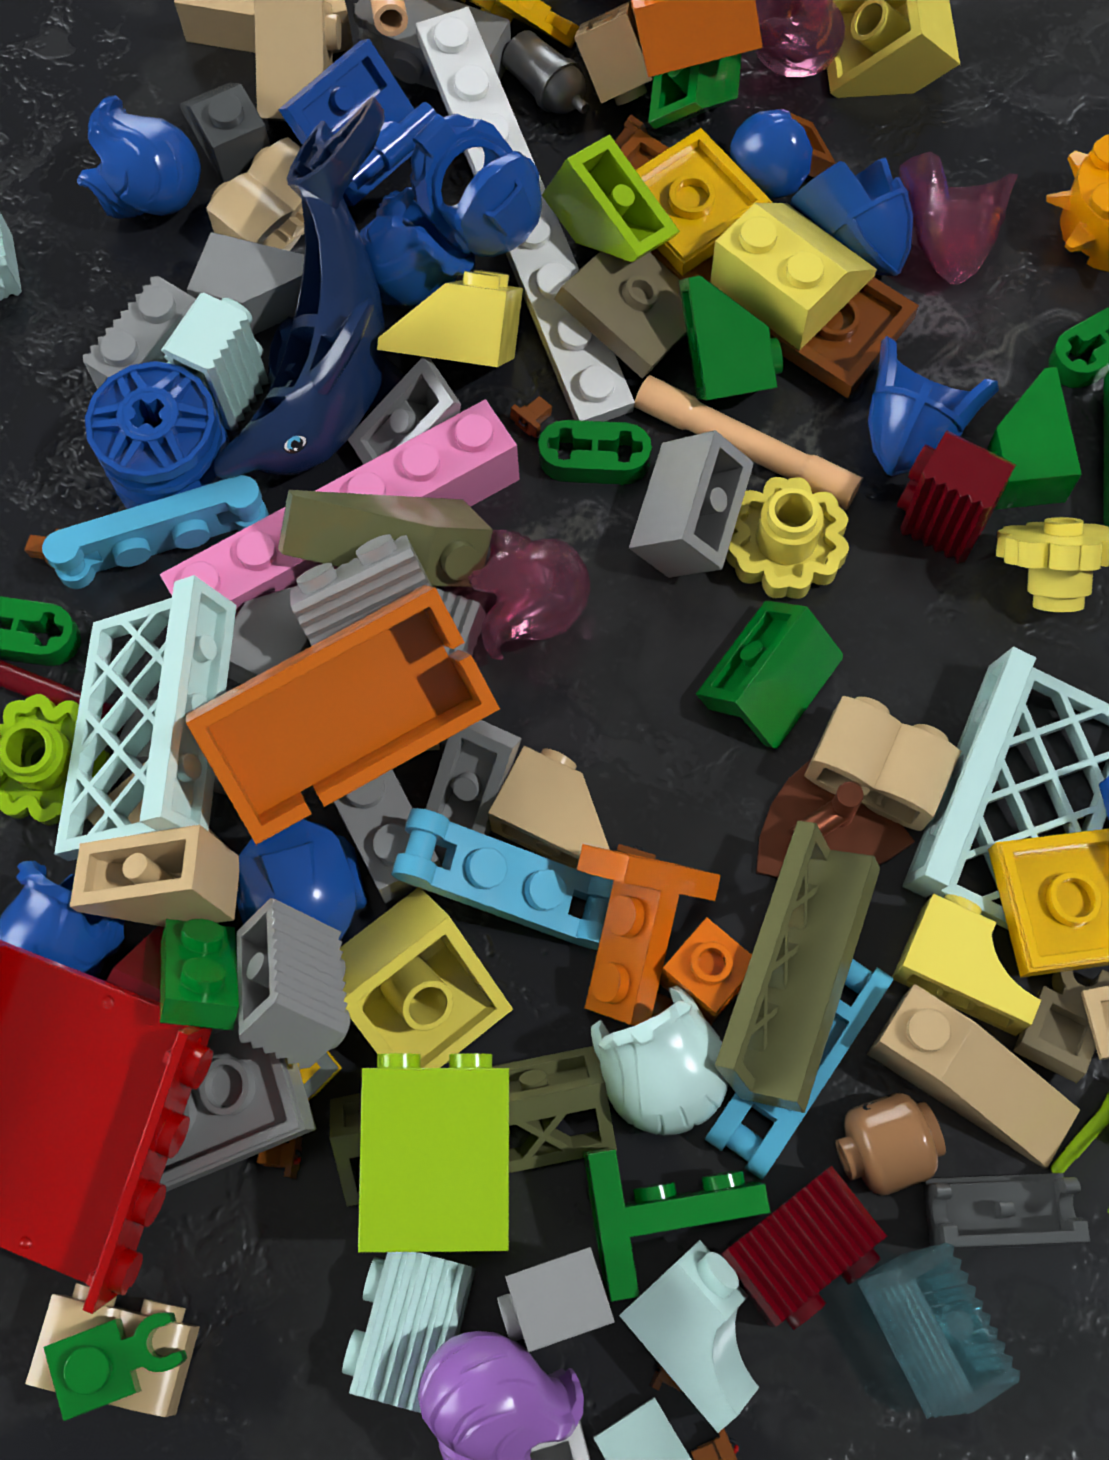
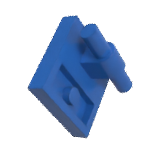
(339, 95)

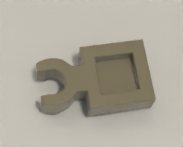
(1061, 1031)

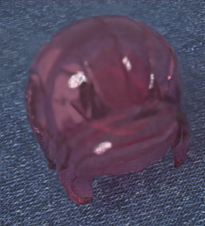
(799, 35)
(537, 587)

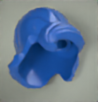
(142, 164)
(409, 252)
(48, 926)

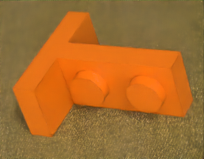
(636, 928)

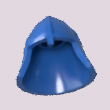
(862, 212)
(916, 411)

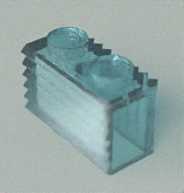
(939, 1331)

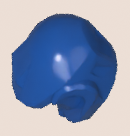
(499, 202)
(305, 870)

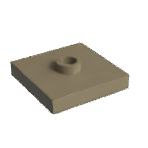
(628, 307)

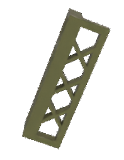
(797, 972)
(538, 1090)

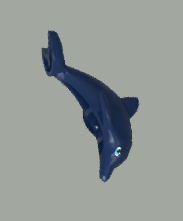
(327, 358)

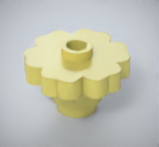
(788, 538)
(1059, 559)

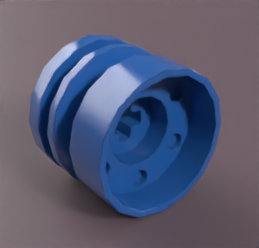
(155, 432)

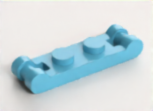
(153, 528)
(502, 879)
(845, 1027)

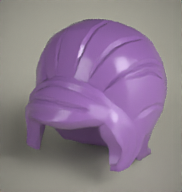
(494, 1400)

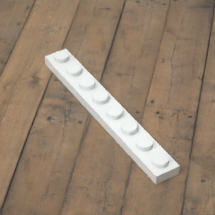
(545, 262)

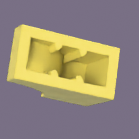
(957, 963)

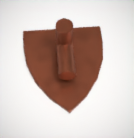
(840, 817)

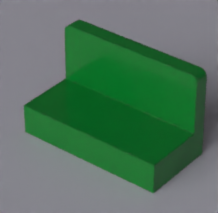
(772, 670)

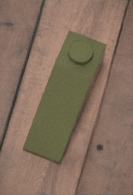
(333, 525)

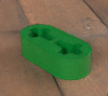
(1080, 339)
(595, 452)
(33, 616)

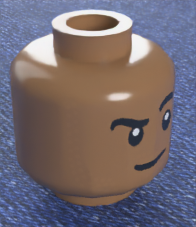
(891, 1143)

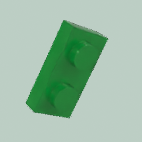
(198, 974)

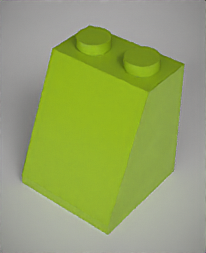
(434, 1156)

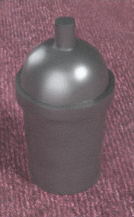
(546, 74)

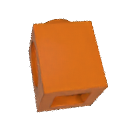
(708, 969)

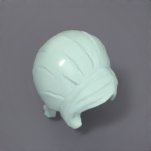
(663, 1069)

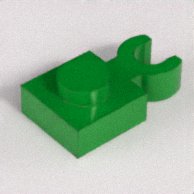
(103, 1362)

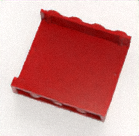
(87, 1118)

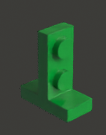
(656, 1210)

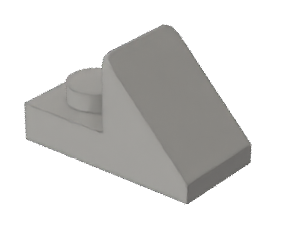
(407, 411)
(473, 774)

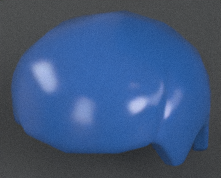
(773, 152)

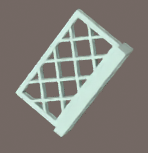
(191, 672)
(982, 762)

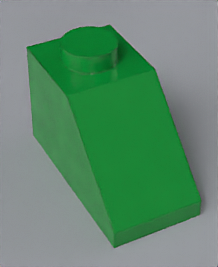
(693, 90)
(726, 343)
(1040, 443)

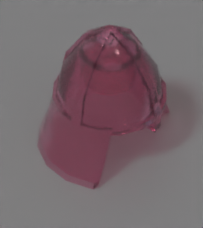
(954, 223)

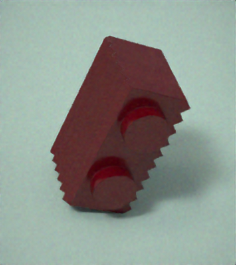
(952, 494)
(803, 1249)

